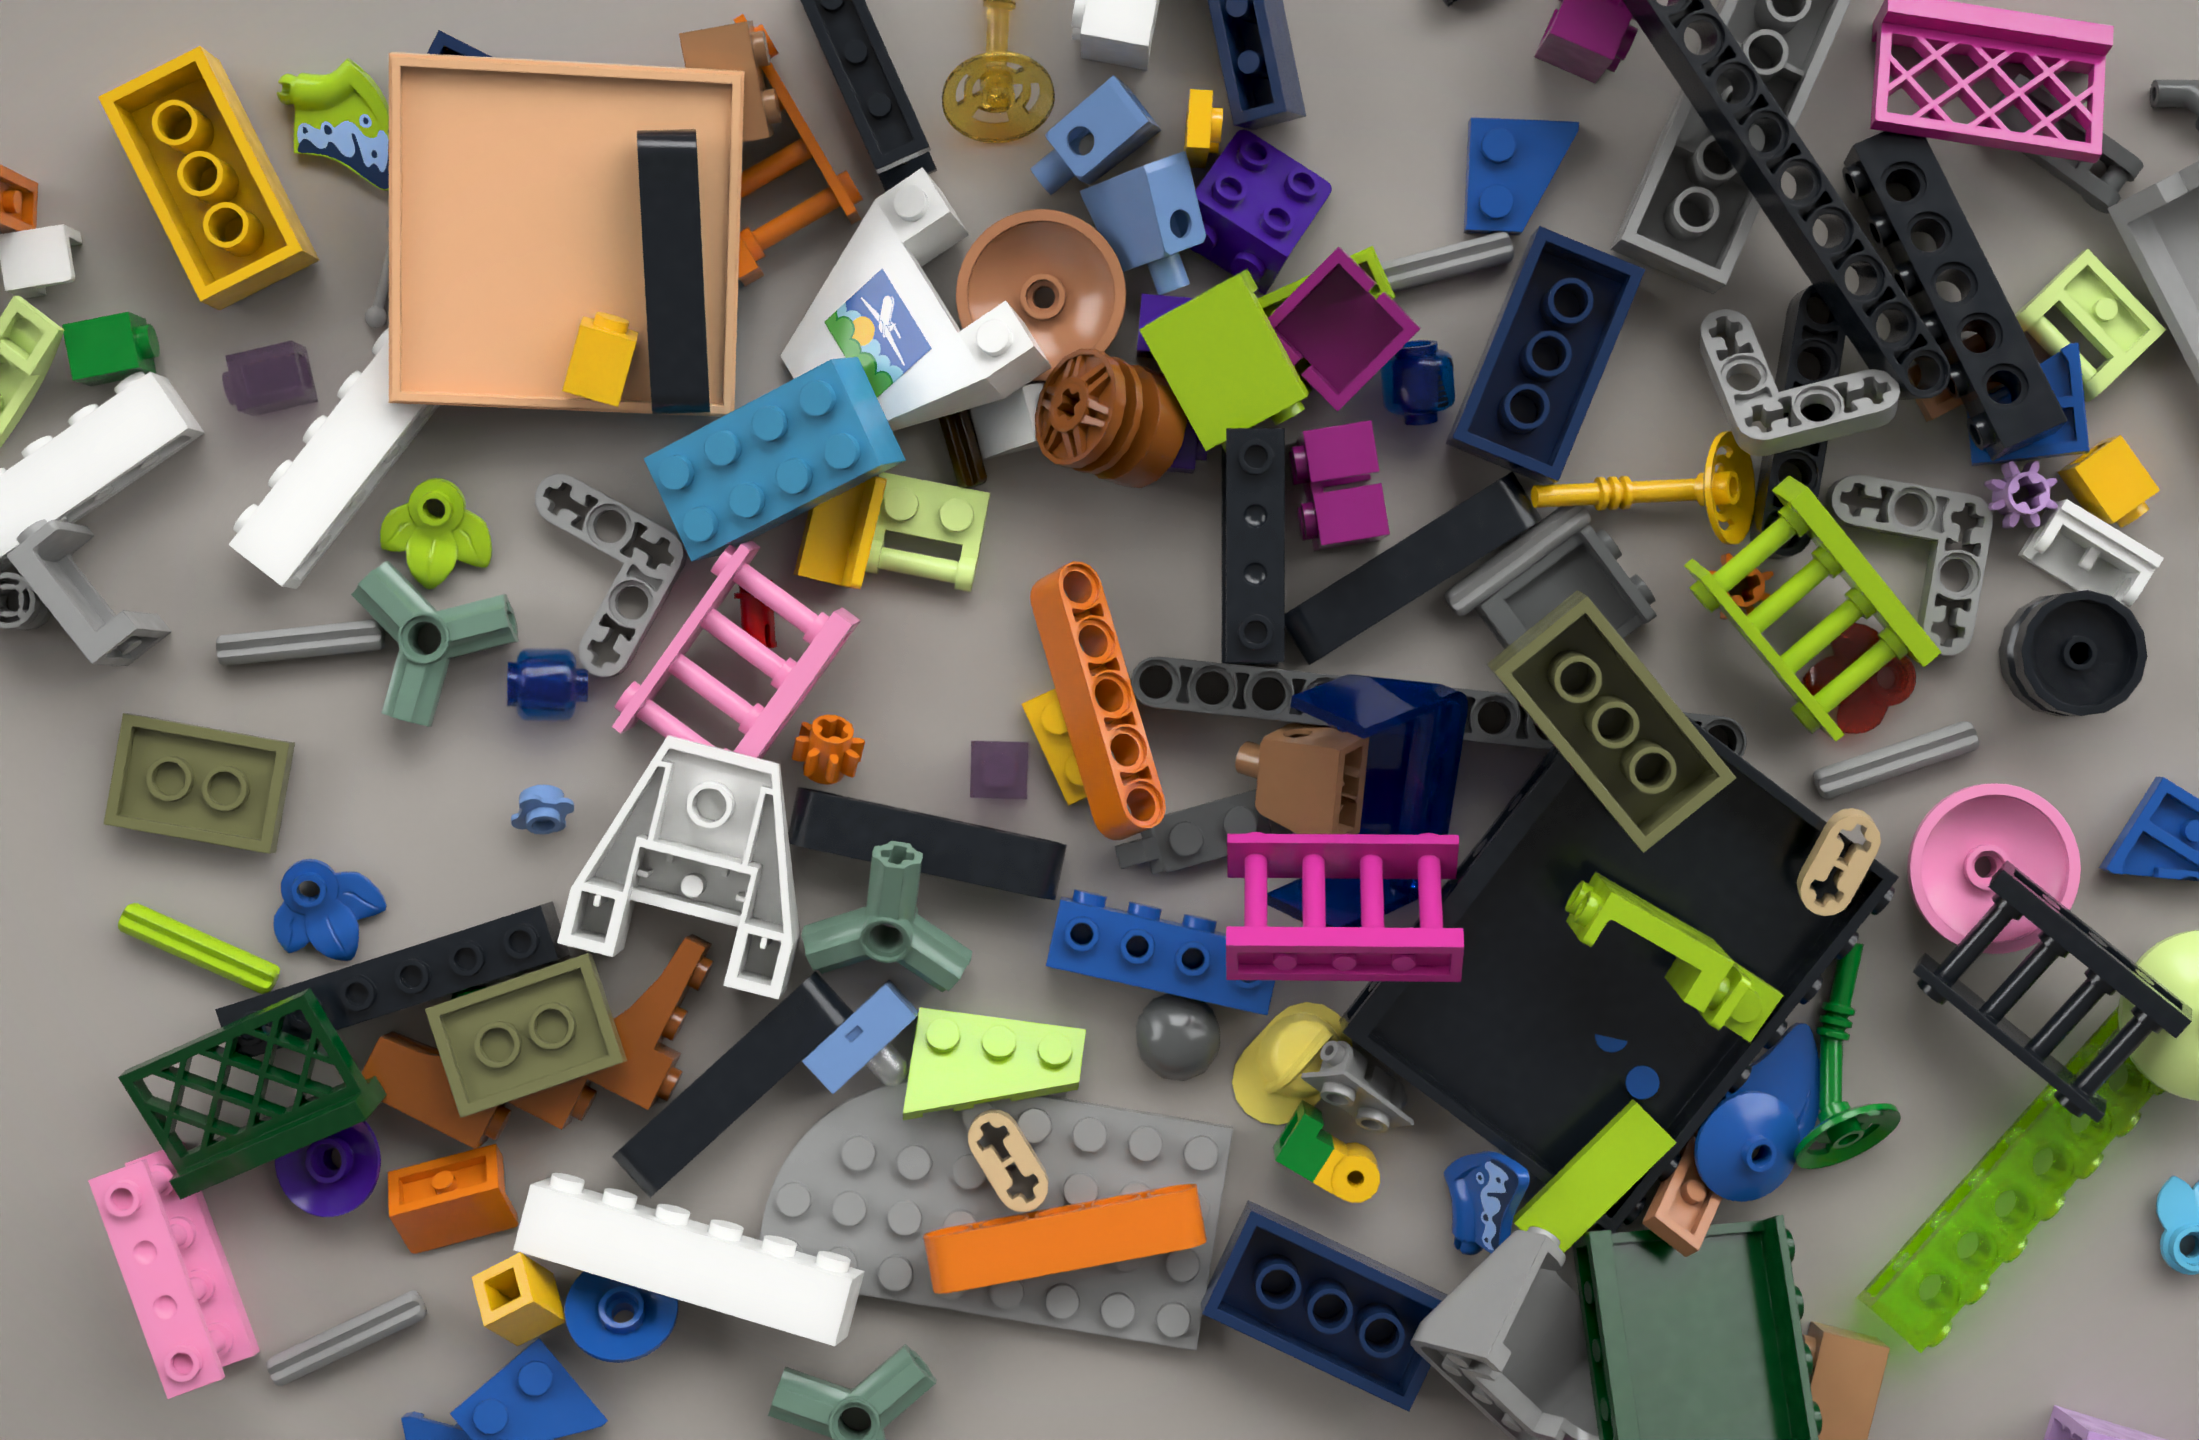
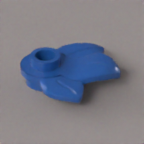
(330, 916)

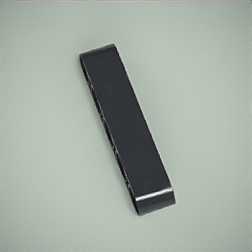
(673, 271)
(1827, 345)
(1411, 568)
(948, 846)
(732, 1084)

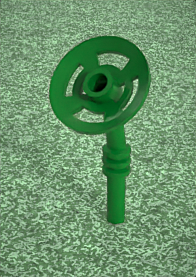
(1841, 1125)

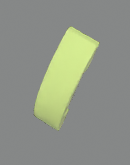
(26, 353)

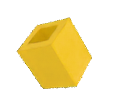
(601, 358)
(2110, 482)
(518, 1299)

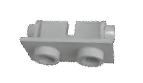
(1359, 1089)

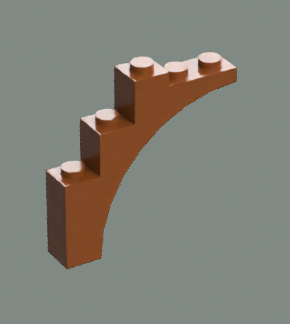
(419, 1086)

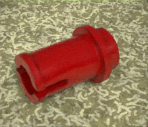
(756, 618)

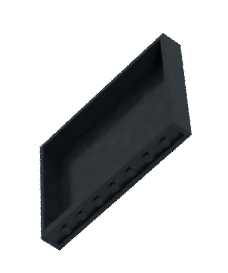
(1517, 1034)

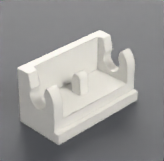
(2089, 553)

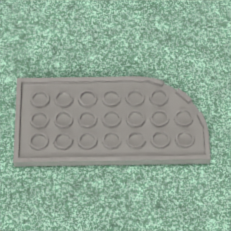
(879, 1183)

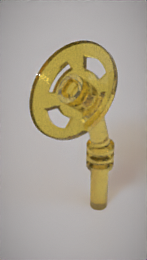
(997, 86)

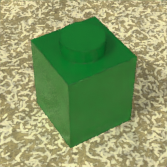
(110, 348)

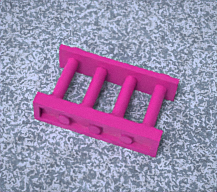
(1343, 952)

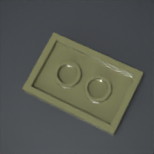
(199, 783)
(525, 1035)

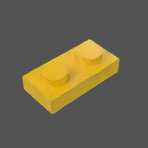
(1202, 127)
(1052, 734)

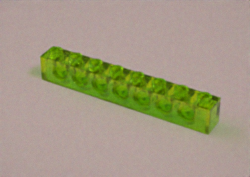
(1971, 1204)

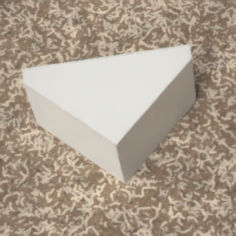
(1007, 423)

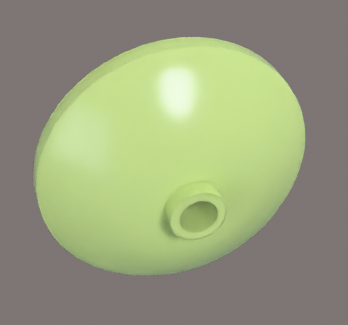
(2162, 1058)

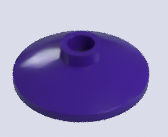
(322, 1187)

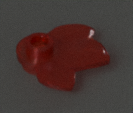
(1870, 702)

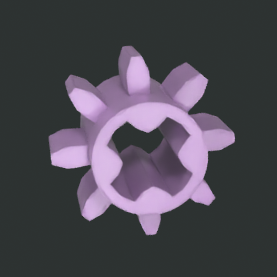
(2037, 500)

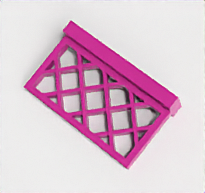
(1991, 40)

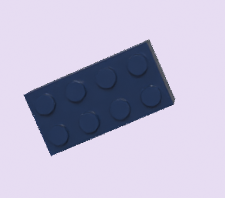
(1545, 356)
(1322, 1304)

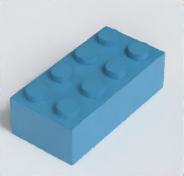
(774, 458)

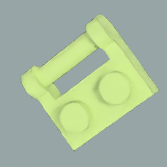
(2100, 311)
(931, 513)

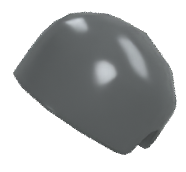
(1177, 1037)

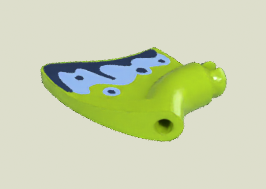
(341, 119)

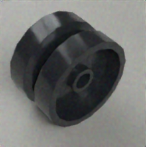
(2106, 648)

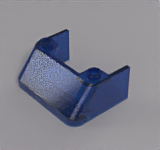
(1408, 779)

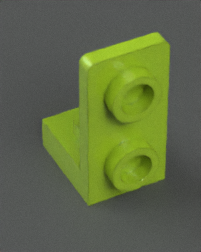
(1741, 1003)

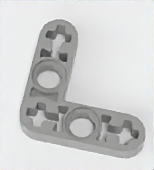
(1768, 404)
(1933, 527)
(633, 573)

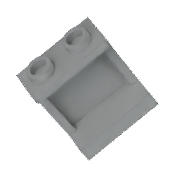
(100, 634)

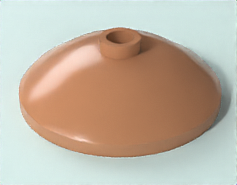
(1050, 252)

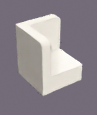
(37, 259)

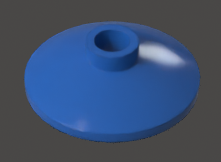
(1729, 1138)
(591, 1314)

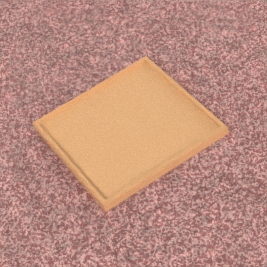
(527, 216)

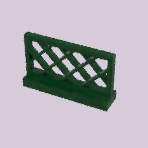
(283, 1127)

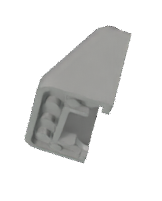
(1516, 1342)

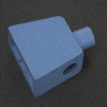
(1118, 128)
(1150, 218)

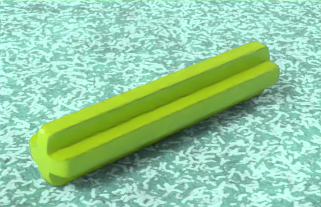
(198, 948)

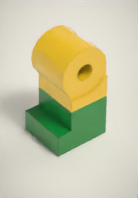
(1336, 1166)

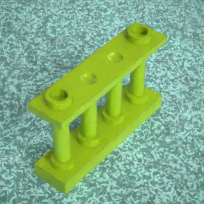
(1834, 556)

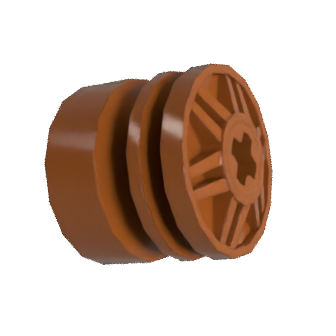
(1109, 419)

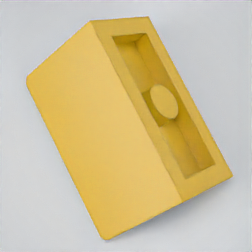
(841, 535)

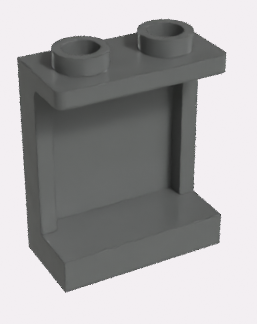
(1582, 564)

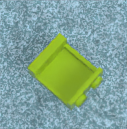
(1225, 361)
(1699, 960)

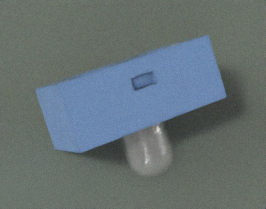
(866, 1041)

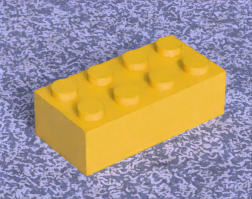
(208, 178)

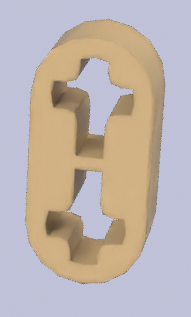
(1827, 855)
(996, 1167)

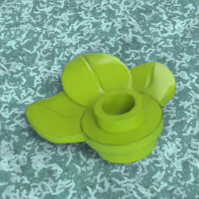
(434, 541)

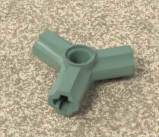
(463, 630)
(890, 901)
(882, 1394)

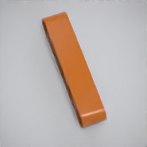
(1095, 728)
(1065, 1238)

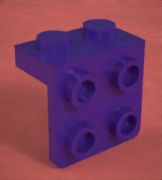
(1256, 208)

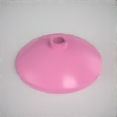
(2003, 826)

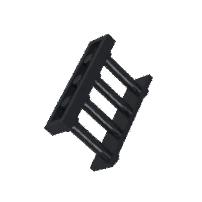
(870, 88)
(1253, 546)
(2106, 973)

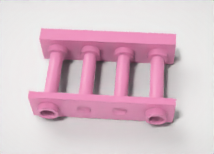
(790, 678)
(174, 1273)

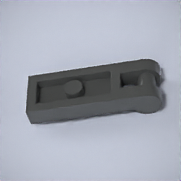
(2097, 192)

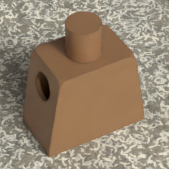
(1308, 778)

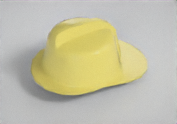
(1271, 1066)

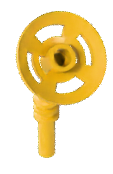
(1728, 486)

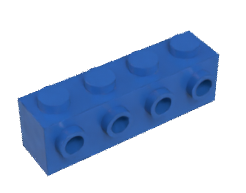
(1150, 952)

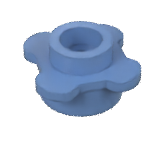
(542, 810)

